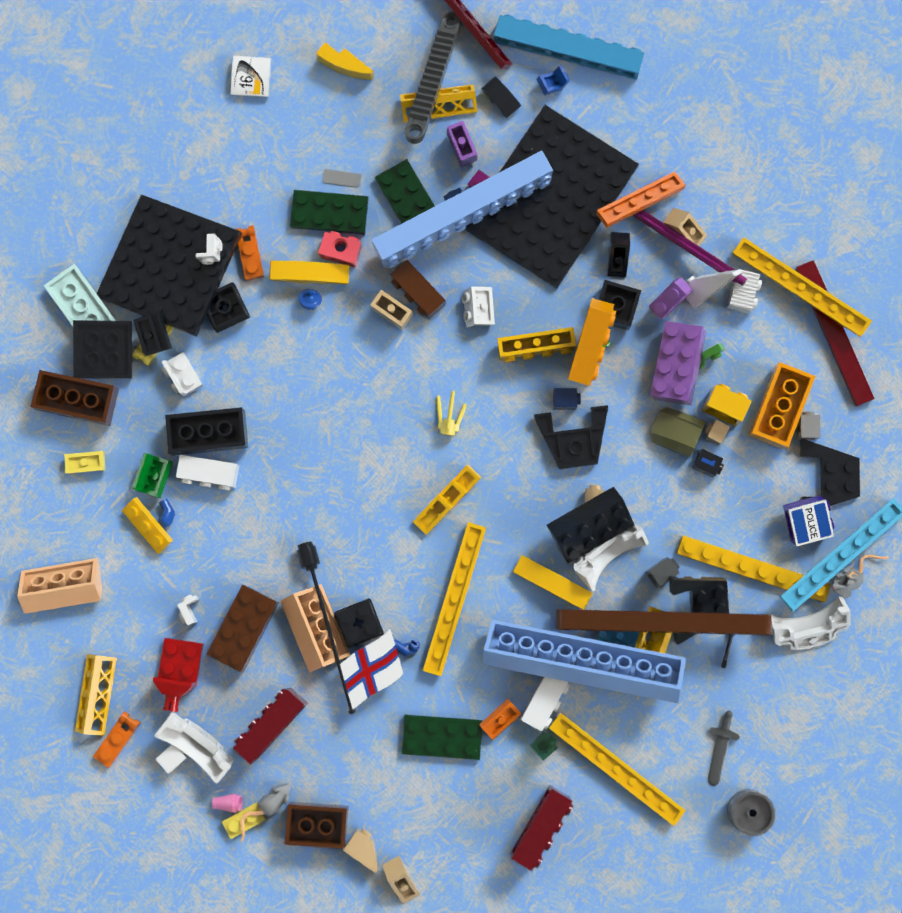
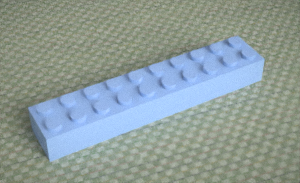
(462, 210)
(584, 661)

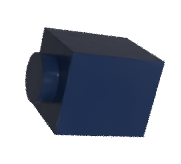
(566, 399)

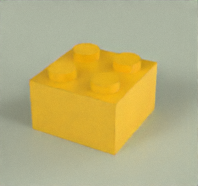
(726, 404)

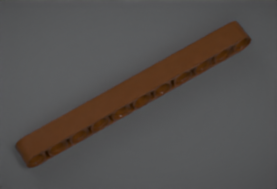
(664, 622)

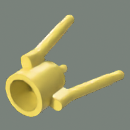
(448, 426)

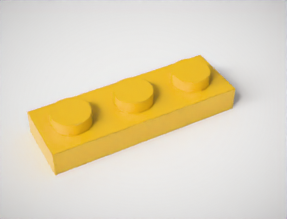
(147, 525)

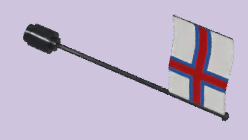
(369, 667)

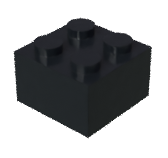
(624, 300)

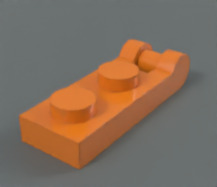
(250, 254)
(116, 740)

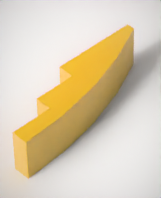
(309, 272)
(447, 499)
(553, 582)

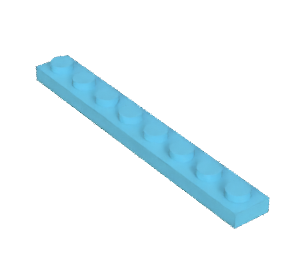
(842, 555)

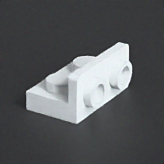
(478, 306)
(182, 374)

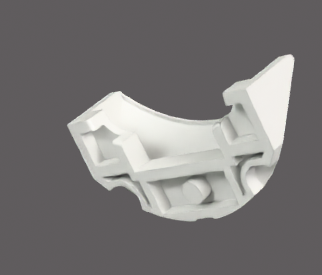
(593, 563)
(812, 629)
(197, 745)

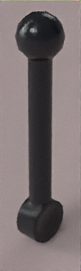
(724, 662)

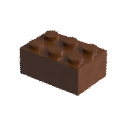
(316, 825)

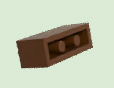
(417, 289)

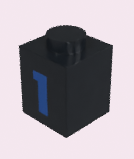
(708, 463)

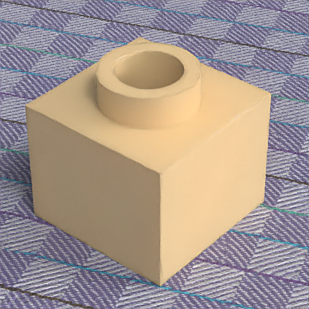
(716, 432)

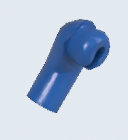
(168, 513)
(407, 648)

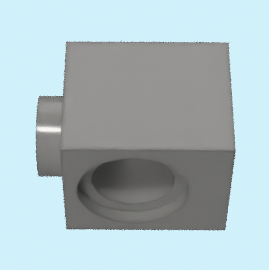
(808, 426)

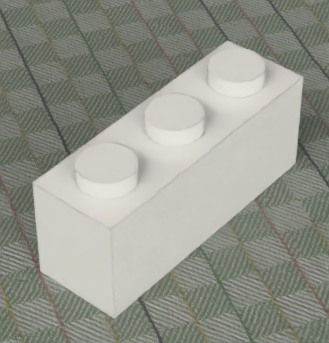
(207, 472)
(544, 702)

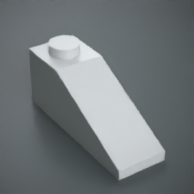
(708, 285)

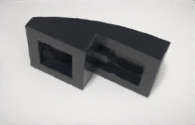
(501, 96)

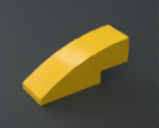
(344, 62)

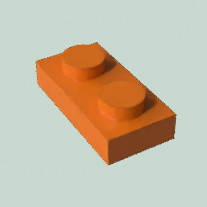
(500, 719)

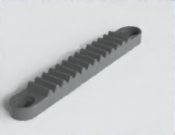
(432, 78)

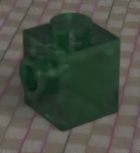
(544, 745)

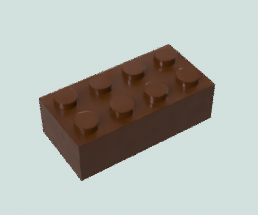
(74, 397)
(242, 628)

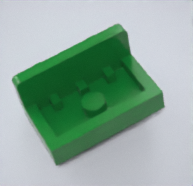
(152, 475)

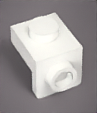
(214, 246)
(186, 613)

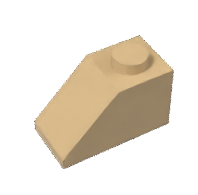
(685, 225)
(363, 849)
(400, 879)

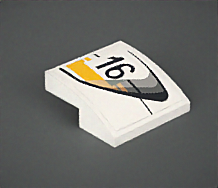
(250, 76)

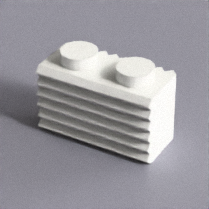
(743, 297)

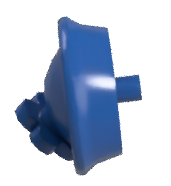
(310, 299)

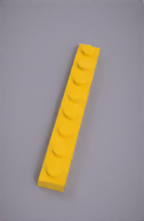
(802, 287)
(744, 565)
(454, 599)
(617, 769)

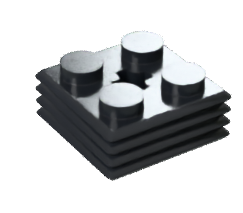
(236, 311)
(370, 628)

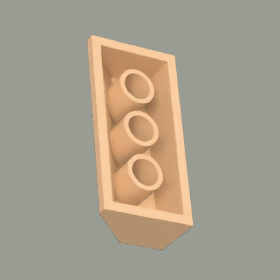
(60, 586)
(310, 629)

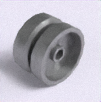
(739, 809)

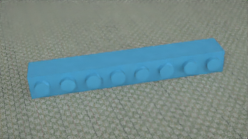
(568, 46)

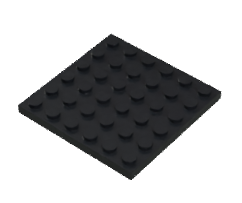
(159, 267)

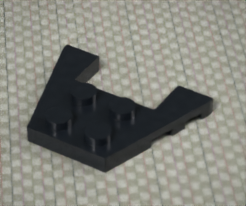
(574, 446)
(838, 472)
(705, 595)

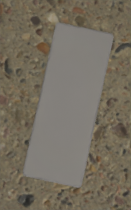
(341, 178)

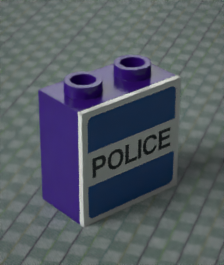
(808, 520)

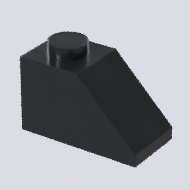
(618, 254)

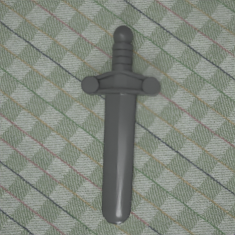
(723, 736)

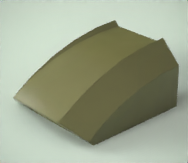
(676, 431)

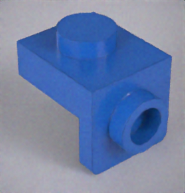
(553, 81)

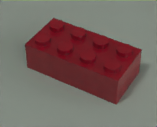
(267, 728)
(541, 827)

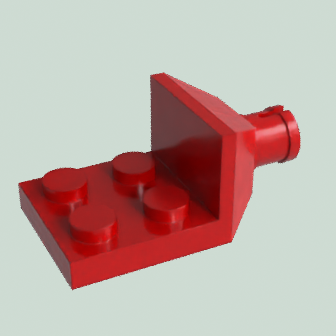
(178, 670)

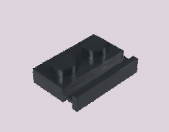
(152, 334)

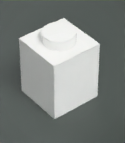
(171, 758)

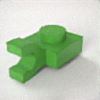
(713, 353)

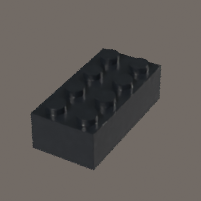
(206, 431)
(590, 525)

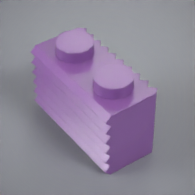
(462, 143)
(670, 298)

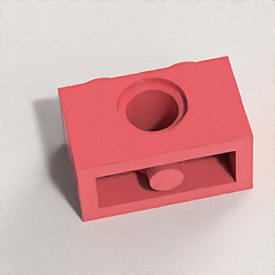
(348, 256)

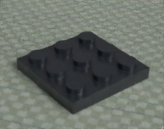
(102, 349)

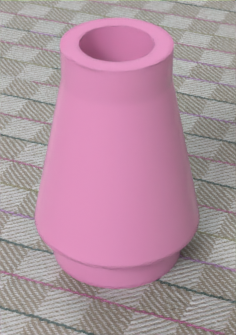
(229, 803)

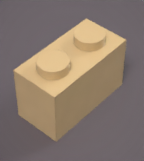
(391, 310)

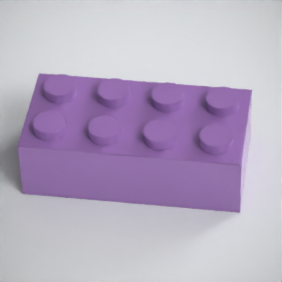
(678, 363)

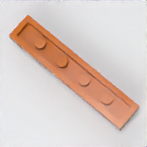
(640, 199)

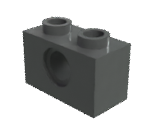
(661, 571)

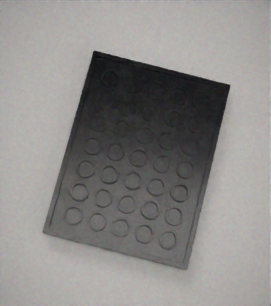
(558, 221)

